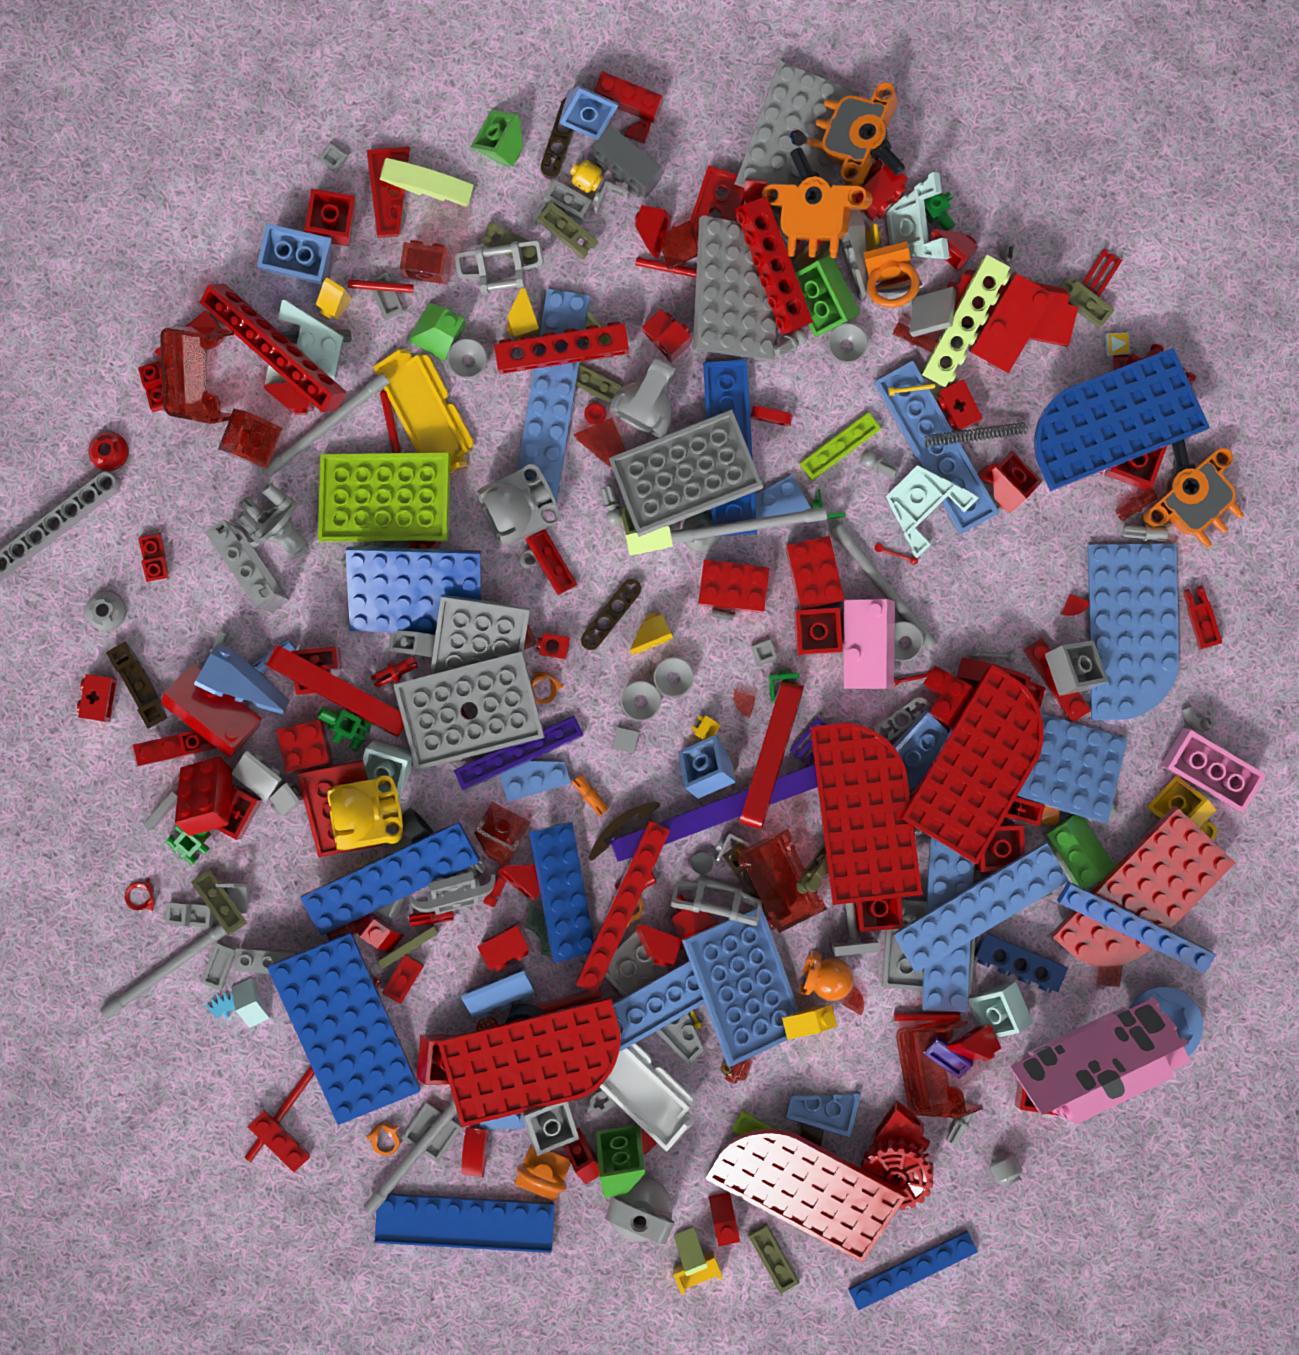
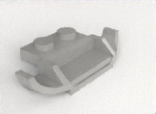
(453, 893)

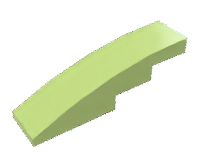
(426, 181)

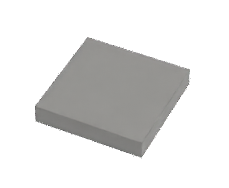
(932, 311)
(420, 1125)

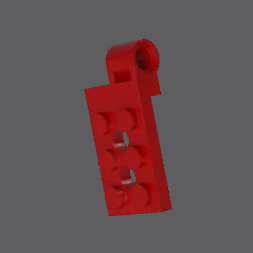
(707, 199)

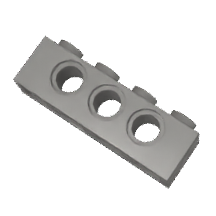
(257, 959)

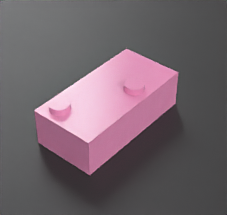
(869, 644)
(1213, 770)

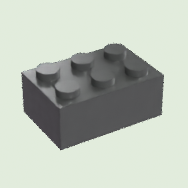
(627, 163)

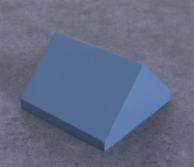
(587, 112)

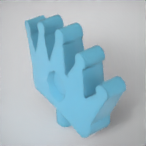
(222, 1006)

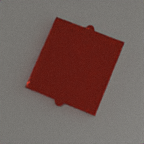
(679, 245)

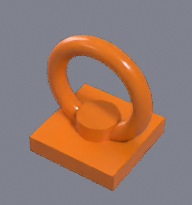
(888, 264)
(543, 1173)

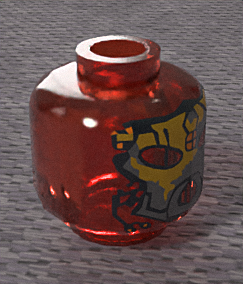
(737, 1072)

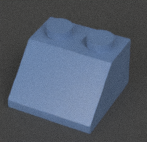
(706, 767)

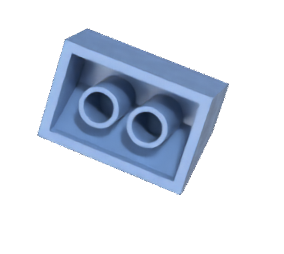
(295, 254)
(499, 993)

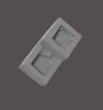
(189, 915)

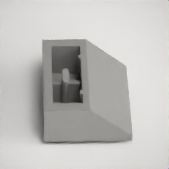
(258, 777)

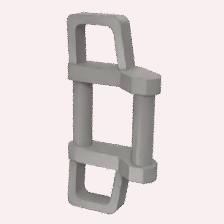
(481, 254)
(714, 909)

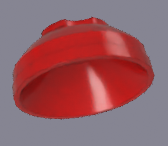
(117, 456)

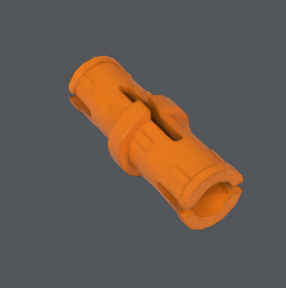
(590, 795)

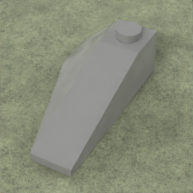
(853, 247)

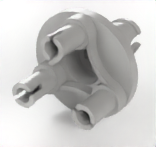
(272, 523)

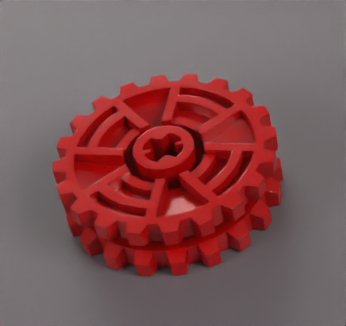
(901, 1166)

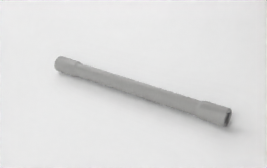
(371, 389)
(691, 534)
(847, 541)
(120, 1002)
(381, 1194)

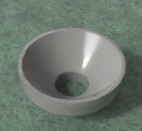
(847, 332)
(459, 350)
(701, 544)
(116, 613)
(907, 629)
(685, 672)
(640, 688)

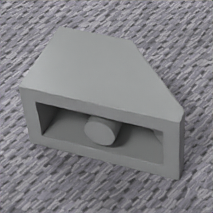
(412, 643)
(286, 798)

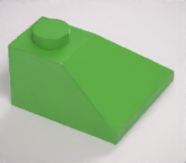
(500, 138)
(437, 330)

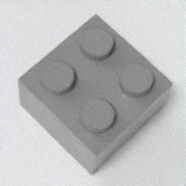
(1076, 667)
(550, 1127)

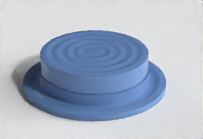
(1180, 1009)

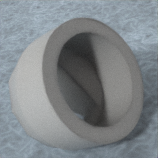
(1004, 253)
(526, 554)

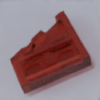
(602, 440)

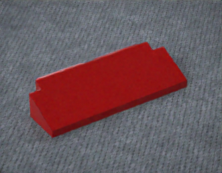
(1053, 328)

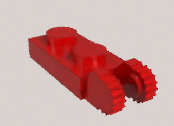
(1202, 619)

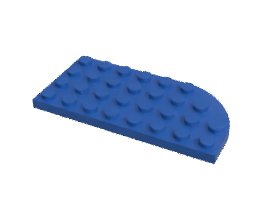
(1116, 419)

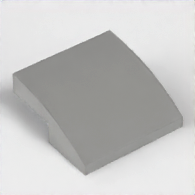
(567, 200)

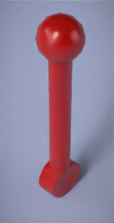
(913, 560)
(911, 678)

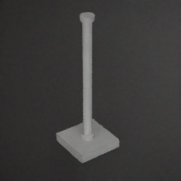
(854, 944)

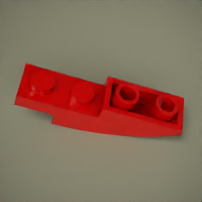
(973, 670)
(170, 748)

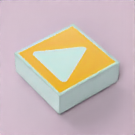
(1117, 344)

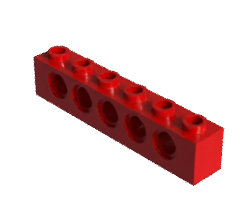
(777, 255)
(508, 364)

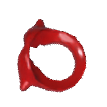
(147, 885)

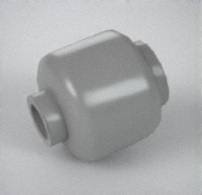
(1005, 1169)

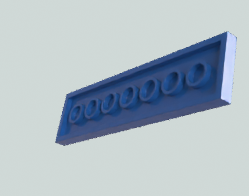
(725, 391)
(389, 878)

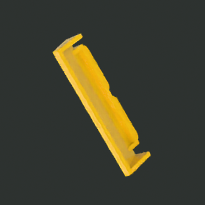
(422, 406)

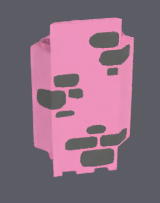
(1103, 1062)

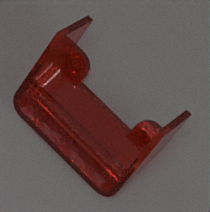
(186, 373)
(926, 1080)

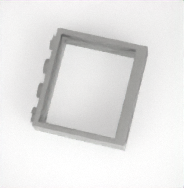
(247, 566)

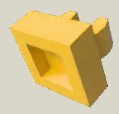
(707, 727)

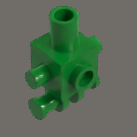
(937, 208)
(345, 725)
(187, 845)

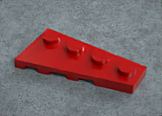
(386, 197)

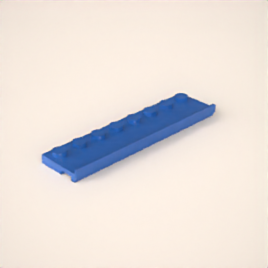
(465, 1223)

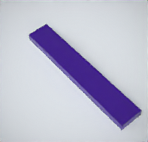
(516, 755)

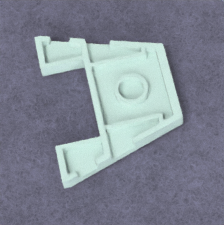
(908, 221)
(314, 340)
(918, 497)

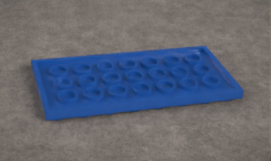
(344, 1028)

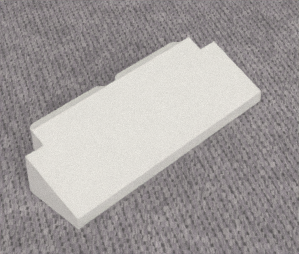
(650, 1096)

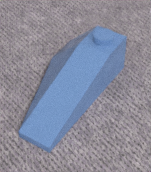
(232, 675)

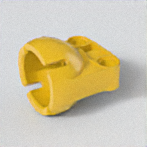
(364, 813)

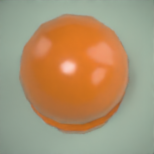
(828, 977)

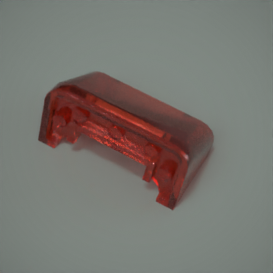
(774, 873)

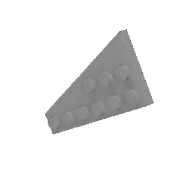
(633, 969)

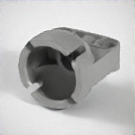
(646, 402)
(517, 505)
(645, 1199)

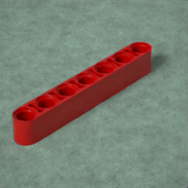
(335, 690)
(771, 754)

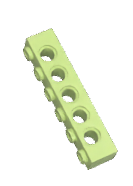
(1000, 275)

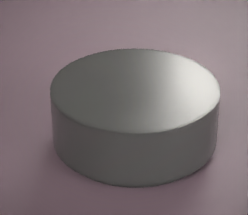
(701, 862)

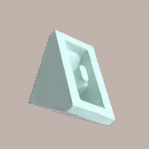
(249, 1003)

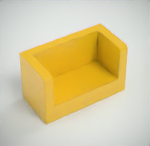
(684, 1281)

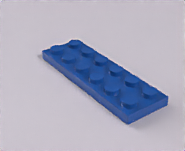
(562, 891)

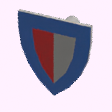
(896, 288)

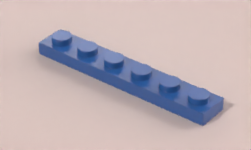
(912, 1270)

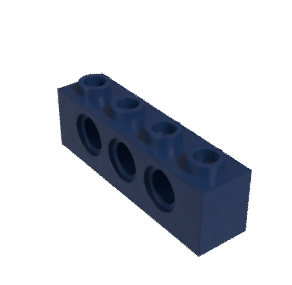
(1053, 974)

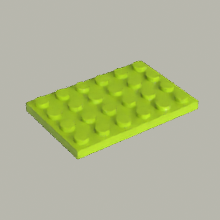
(384, 497)

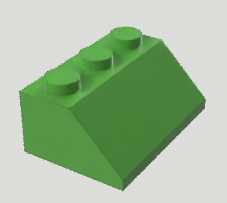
(826, 296)
(1079, 851)
(619, 1159)

